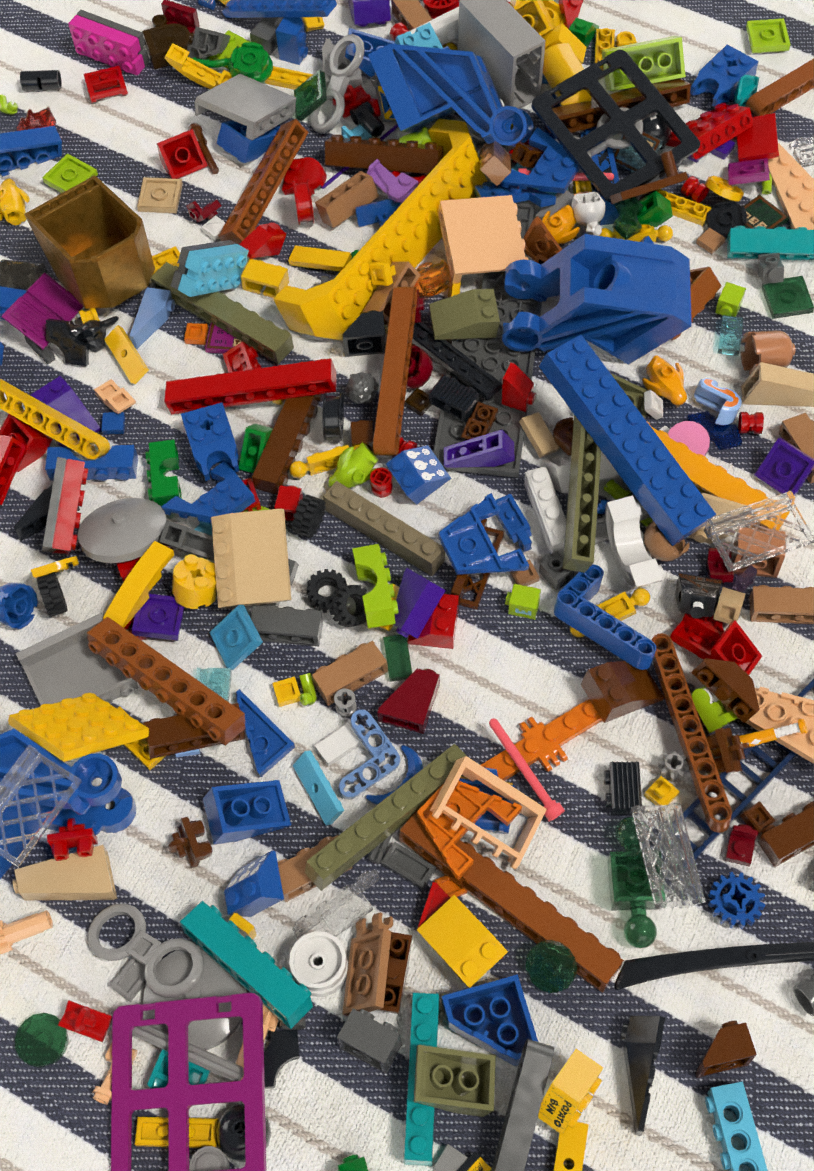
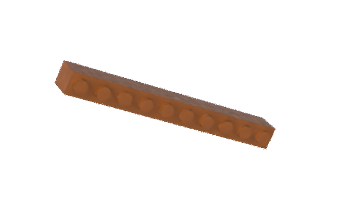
(519, 906)

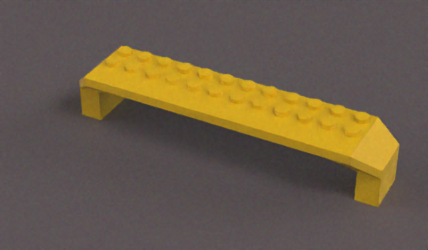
(404, 237)

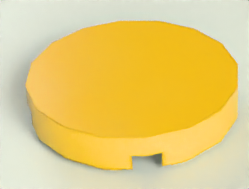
(722, 188)

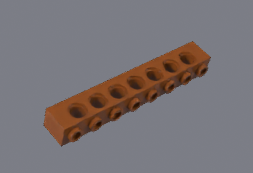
(264, 182)
(166, 681)

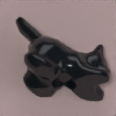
(92, 332)

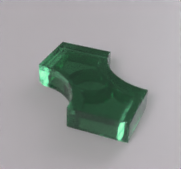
(627, 222)

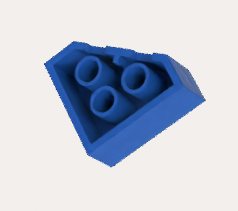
(492, 1017)

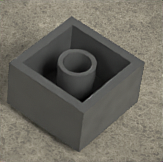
(370, 1040)

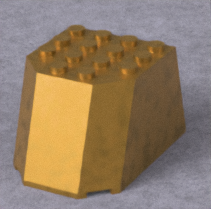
(94, 244)

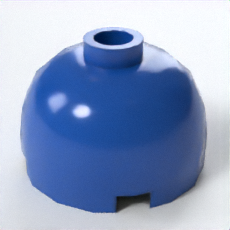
(17, 604)

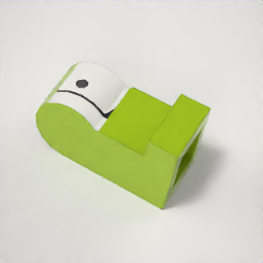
(711, 709)

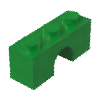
(162, 459)

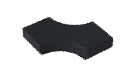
(74, 351)
(280, 1051)

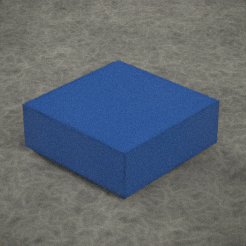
(113, 423)

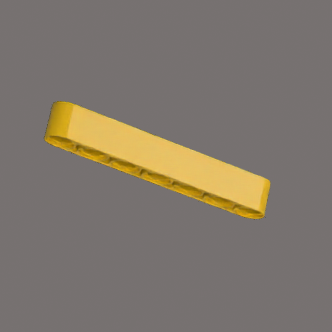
(50, 422)

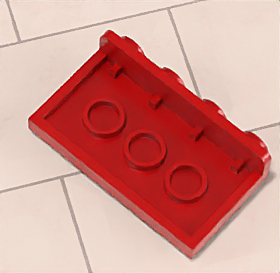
(717, 127)

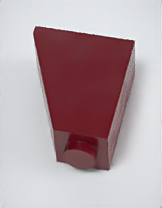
(411, 702)

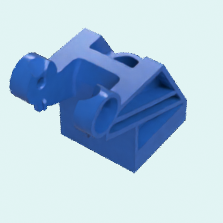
(437, 82)
(610, 292)
(85, 805)

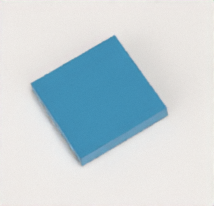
(236, 637)

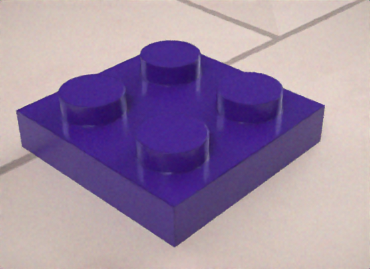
(785, 467)
(159, 618)

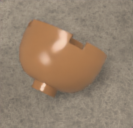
(660, 547)

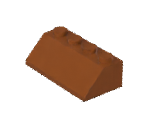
(703, 288)

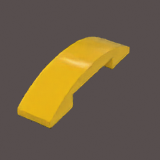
(195, 71)

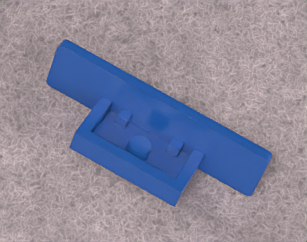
(375, 212)

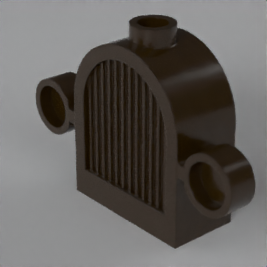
(161, 37)

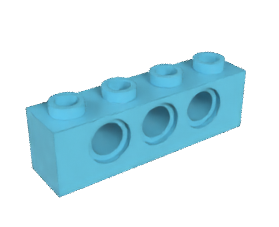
(734, 1097)

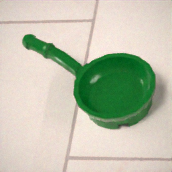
(246, 60)

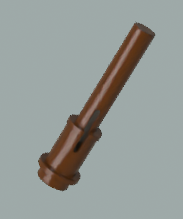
(203, 145)

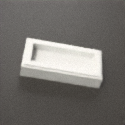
(338, 744)

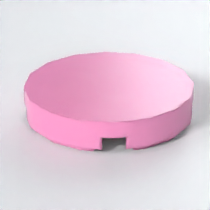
(692, 435)

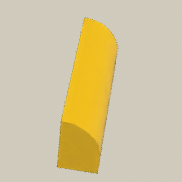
(560, 65)

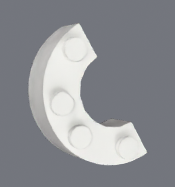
(628, 544)

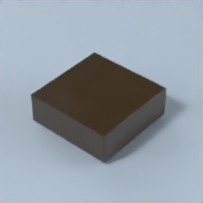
(418, 402)

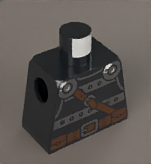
(697, 595)

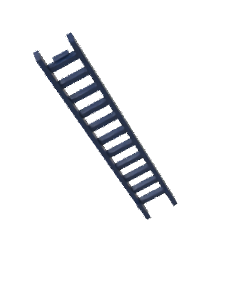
(745, 801)

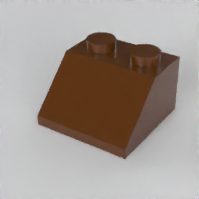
(728, 1050)

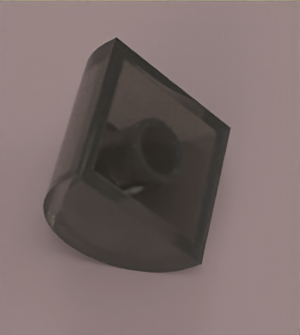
(20, 273)

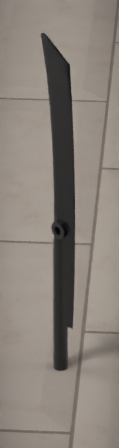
(662, 966)

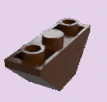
(729, 685)
(397, 971)

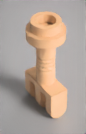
(103, 1094)

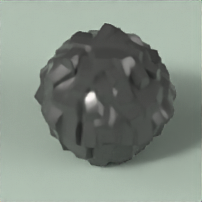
(362, 388)

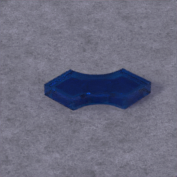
(722, 435)

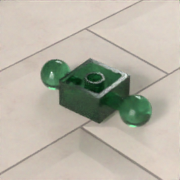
(631, 886)

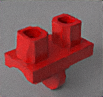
(353, 98)
(70, 837)
(85, 1021)

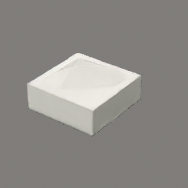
(213, 227)
(653, 404)

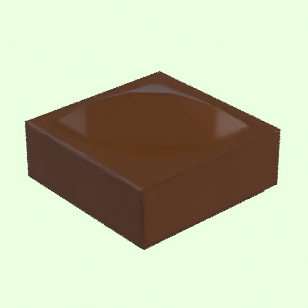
(757, 817)

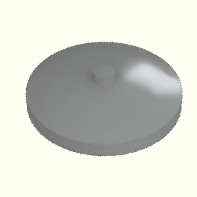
(121, 530)
(213, 982)

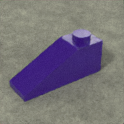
(482, 451)

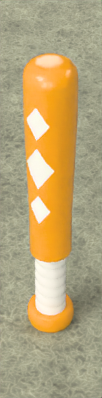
(769, 735)

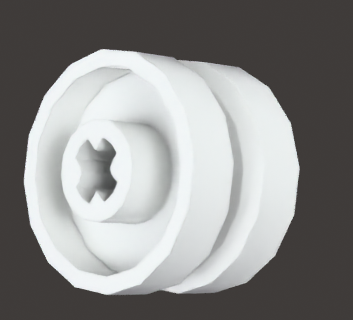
(314, 949)

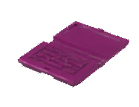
(40, 302)

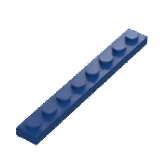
(278, 8)

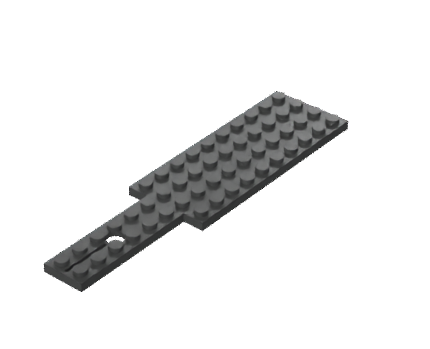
(495, 359)

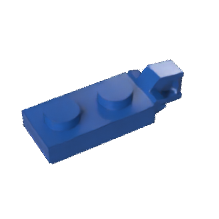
(514, 522)

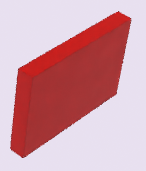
(759, 140)

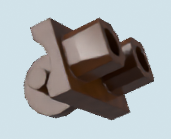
(730, 749)
(186, 844)

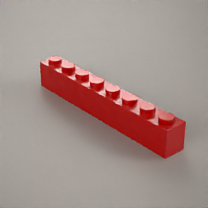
(251, 386)

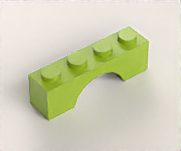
(377, 603)

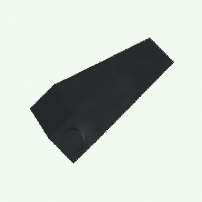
(641, 1049)

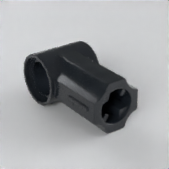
(365, 116)

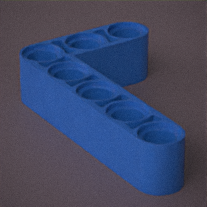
(577, 611)

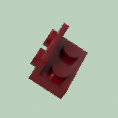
(180, 14)

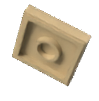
(159, 195)

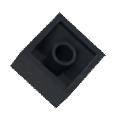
(365, 335)

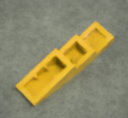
(139, 582)

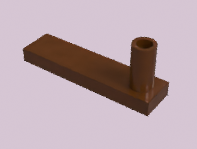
(671, 174)

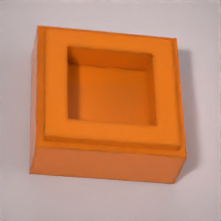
(196, 333)

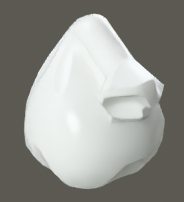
(589, 211)

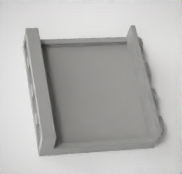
(248, 103)
(68, 668)

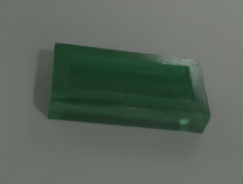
(397, 657)

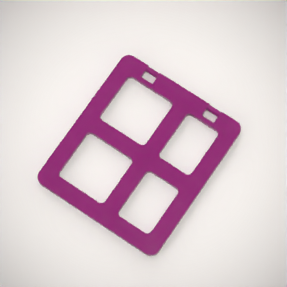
(179, 1094)

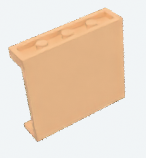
(480, 235)

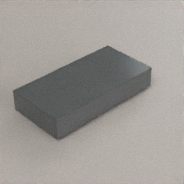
(408, 865)

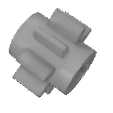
(677, 760)

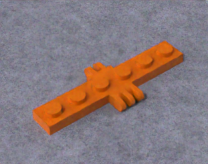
(544, 741)

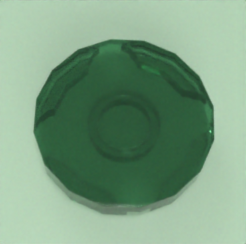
(551, 966)
(41, 1040)

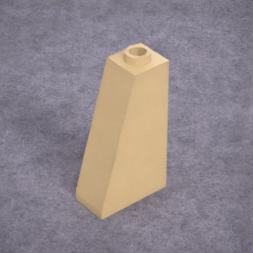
(778, 387)
(68, 879)

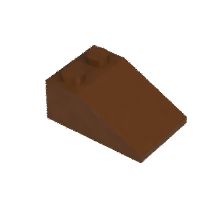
(619, 689)

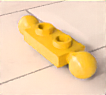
(663, 233)
(318, 462)
(621, 606)

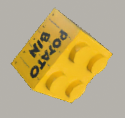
(570, 1092)

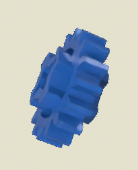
(747, 897)

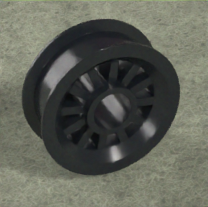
(333, 416)

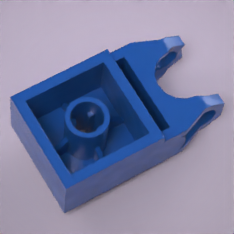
(723, 74)
(210, 438)

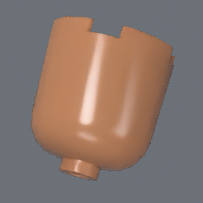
(766, 347)

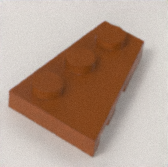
(540, 240)

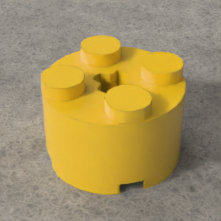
(194, 582)

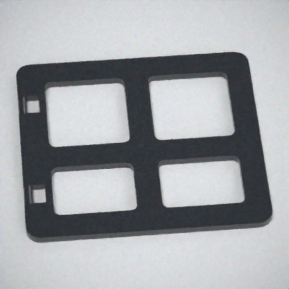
(620, 122)

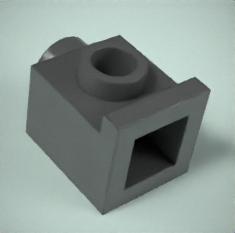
(770, 268)
(555, 576)

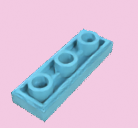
(318, 787)

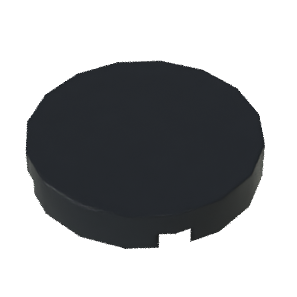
(726, 216)

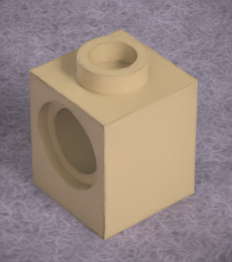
(729, 605)

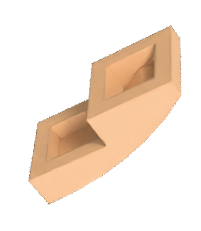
(114, 397)

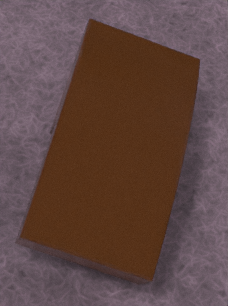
(480, 422)

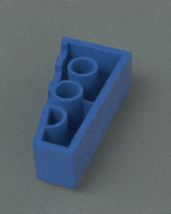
(28, 146)

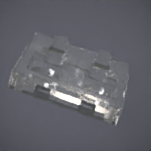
(803, 150)

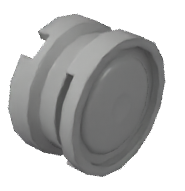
(209, 1159)

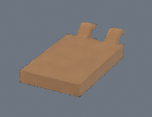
(368, 965)

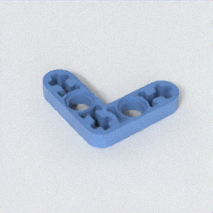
(377, 753)

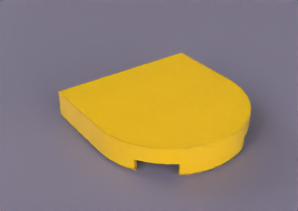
(56, 567)

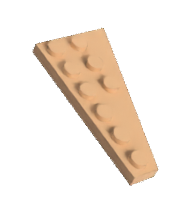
(793, 189)
(782, 710)

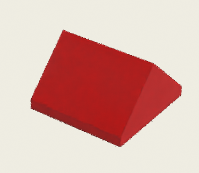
(181, 155)
(737, 648)

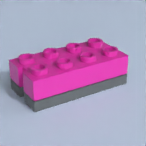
(109, 42)

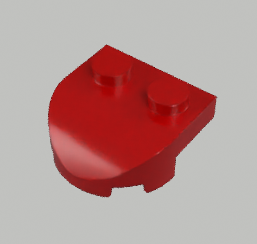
(300, 171)
(698, 634)

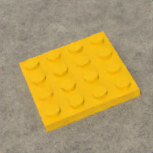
(78, 726)

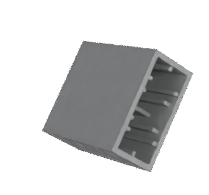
(508, 47)

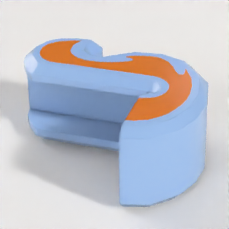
(719, 399)

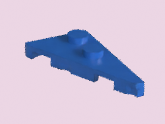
(265, 738)

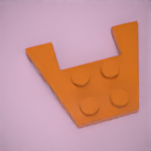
(471, 805)

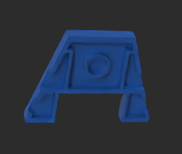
(553, 170)
(538, 197)
(226, 497)
(471, 547)

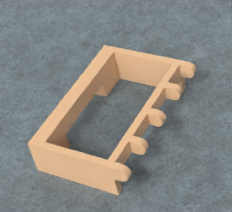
(474, 771)

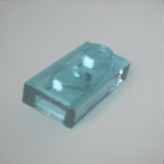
(730, 335)

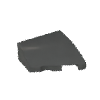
(207, 43)

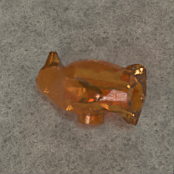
(433, 278)

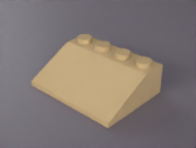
(251, 558)

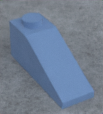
(151, 314)

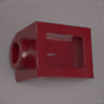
(741, 845)

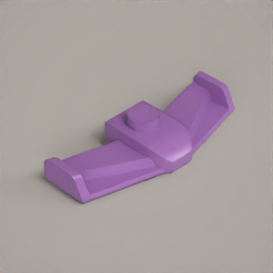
(397, 187)

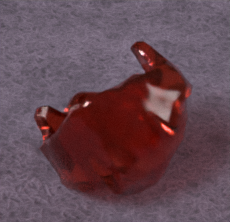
(36, 120)

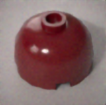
(419, 368)

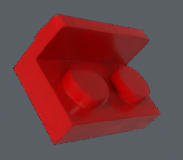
(241, 358)

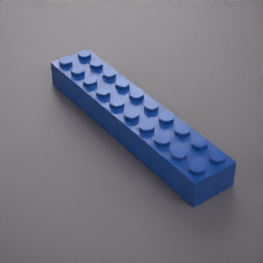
(626, 440)

